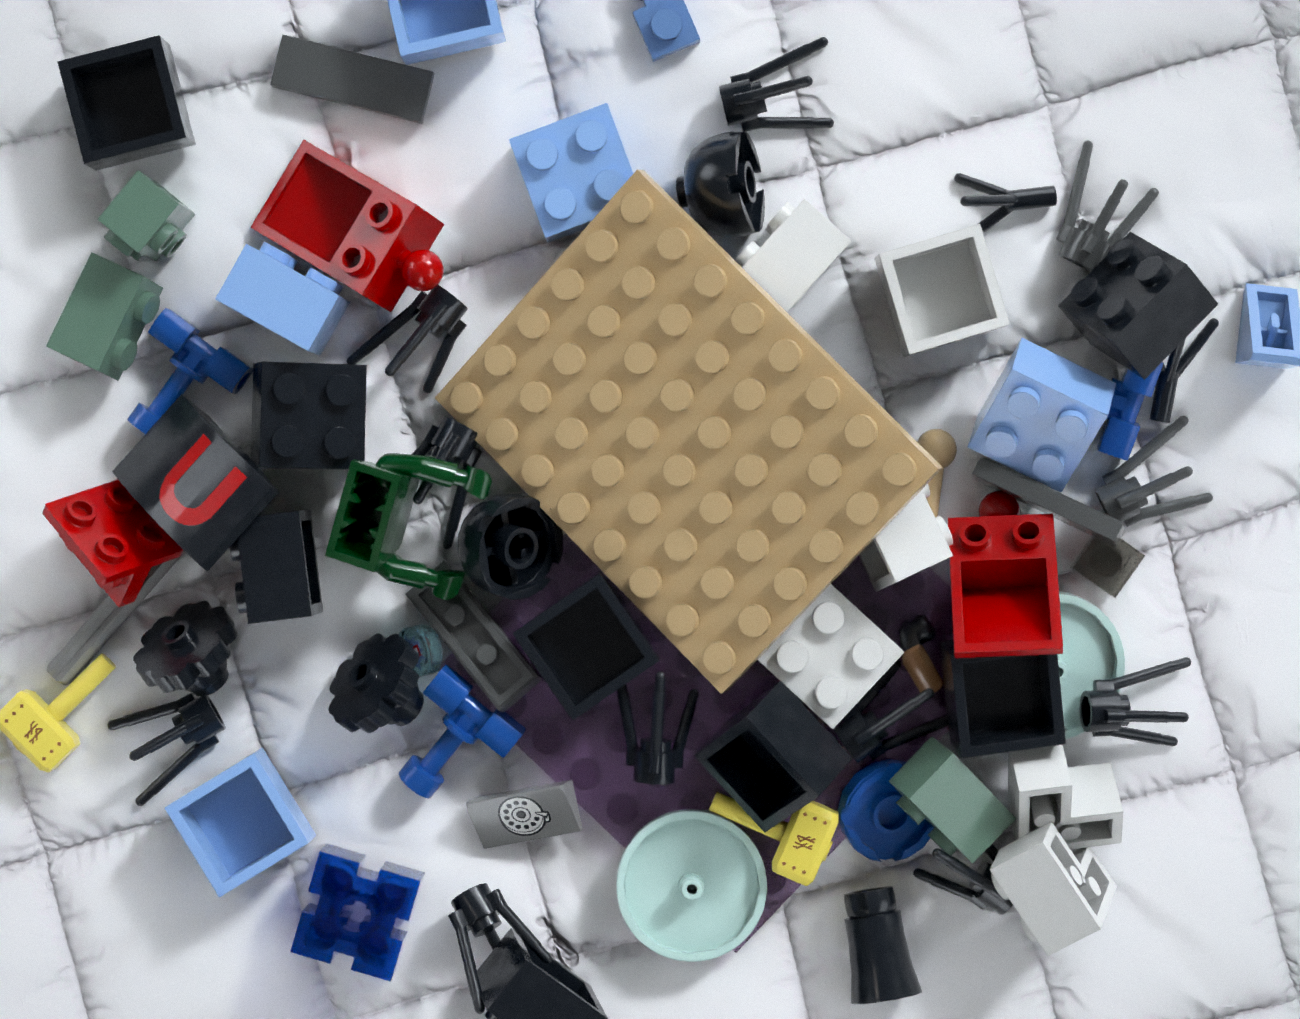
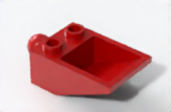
(351, 227)
(1004, 582)

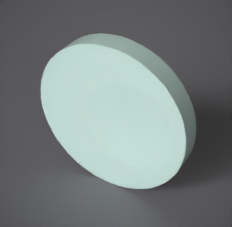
(1089, 653)
(691, 885)

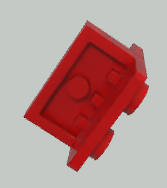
(112, 538)

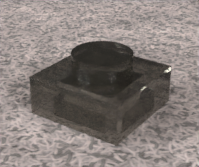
(1107, 565)

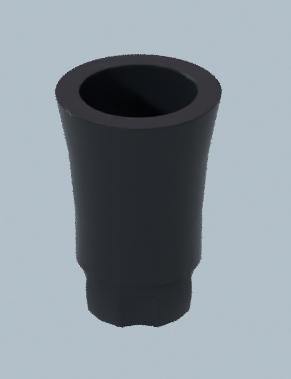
(878, 948)

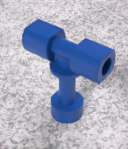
(193, 361)
(1121, 423)
(465, 721)

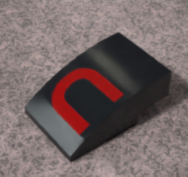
(195, 482)

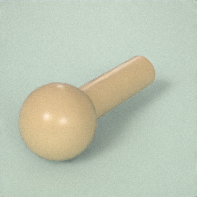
(943, 450)

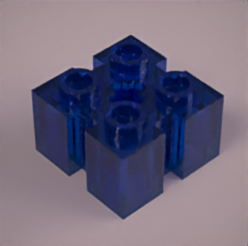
(329, 926)

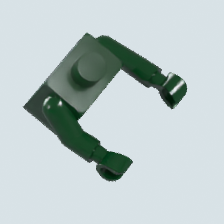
(377, 510)

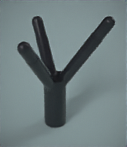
(1008, 199)
(1176, 365)

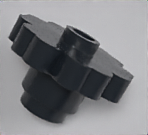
(187, 650)
(377, 685)

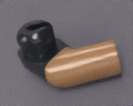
(915, 657)

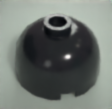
(722, 185)
(509, 545)

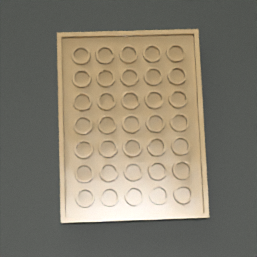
(686, 431)

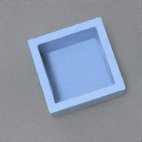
(444, 27)
(572, 169)
(283, 300)
(1042, 415)
(240, 822)

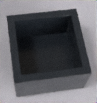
(126, 103)
(1138, 304)
(308, 415)
(278, 568)
(586, 646)
(1002, 702)
(773, 757)
(523, 987)

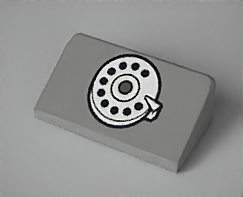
(525, 814)

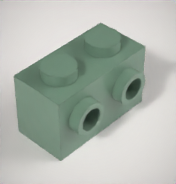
(146, 219)
(105, 317)
(952, 799)

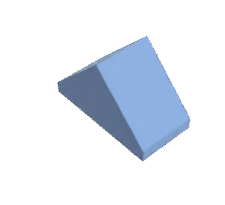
(1269, 327)

